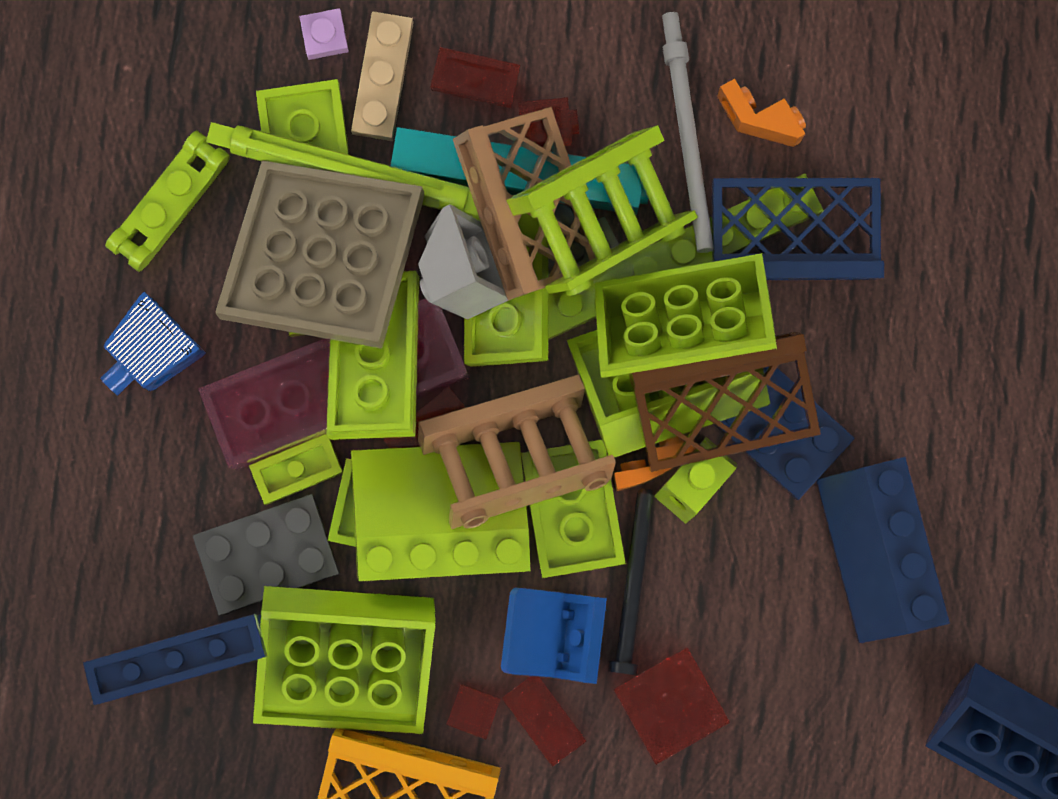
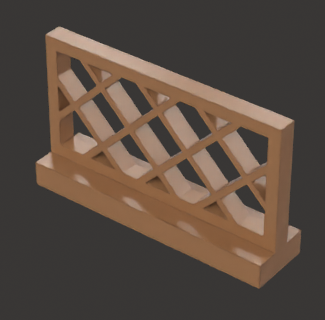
(490, 197)

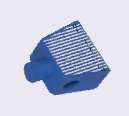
(148, 348)

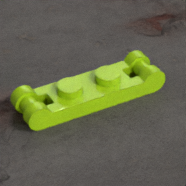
(168, 201)

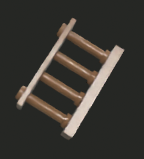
(520, 411)

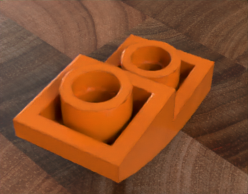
(636, 472)

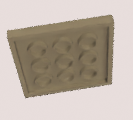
(321, 253)

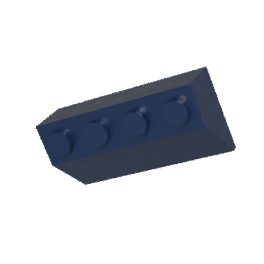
(882, 551)
(1000, 735)

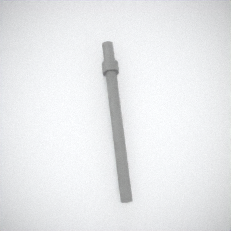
(676, 57)

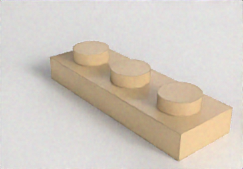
(382, 76)

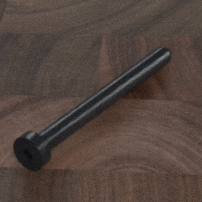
(633, 585)

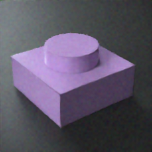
(324, 34)

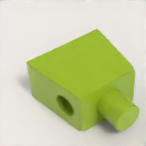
(695, 484)

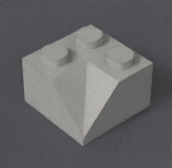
(459, 266)

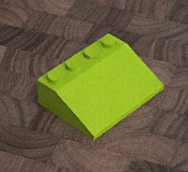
(683, 316)
(616, 409)
(405, 511)
(344, 660)

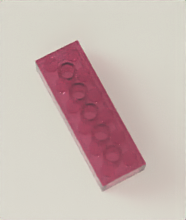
(287, 396)

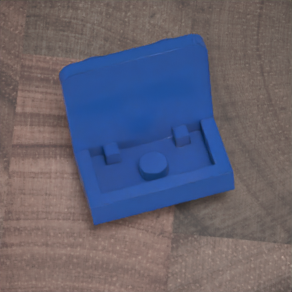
(553, 635)

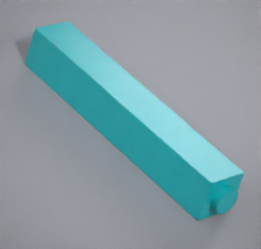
(437, 157)

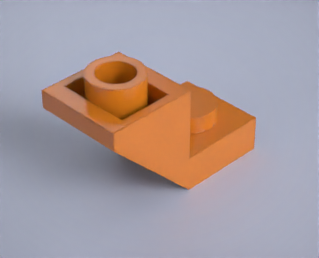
(775, 123)

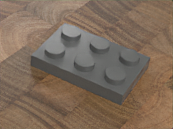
(269, 548)

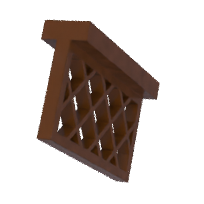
(789, 348)

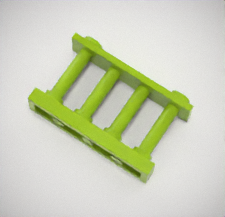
(572, 185)

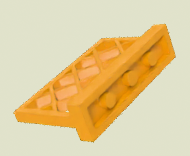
(404, 761)

